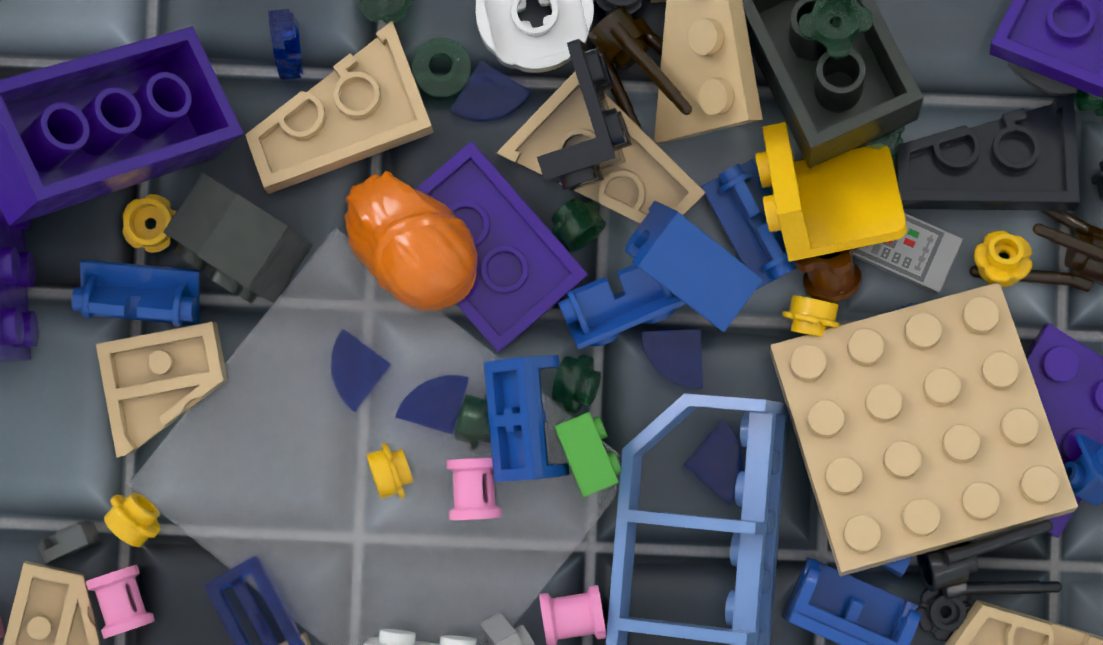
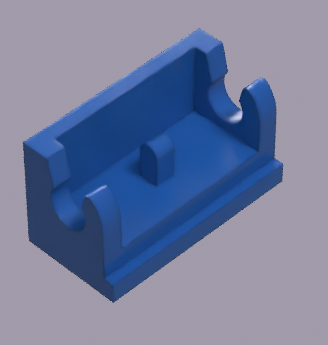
(691, 265)
(519, 419)
(849, 609)

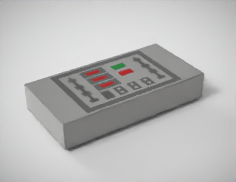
(918, 257)

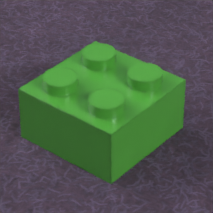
(586, 454)

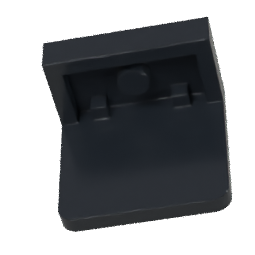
(582, 163)

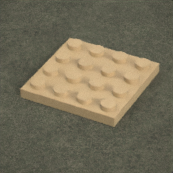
(921, 429)

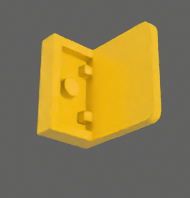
(832, 205)

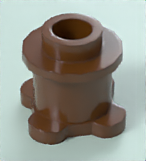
(830, 276)

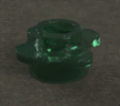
(836, 39)

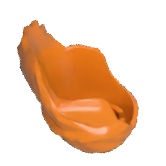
(410, 243)

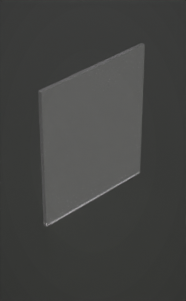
(284, 473)

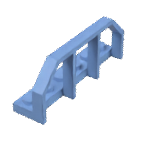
(754, 537)

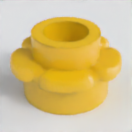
(135, 219)
(997, 269)
(811, 315)
(389, 471)
(133, 519)

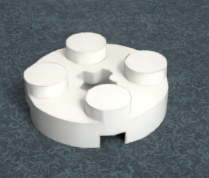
(530, 48)

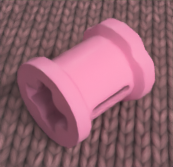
(473, 489)
(120, 601)
(572, 615)

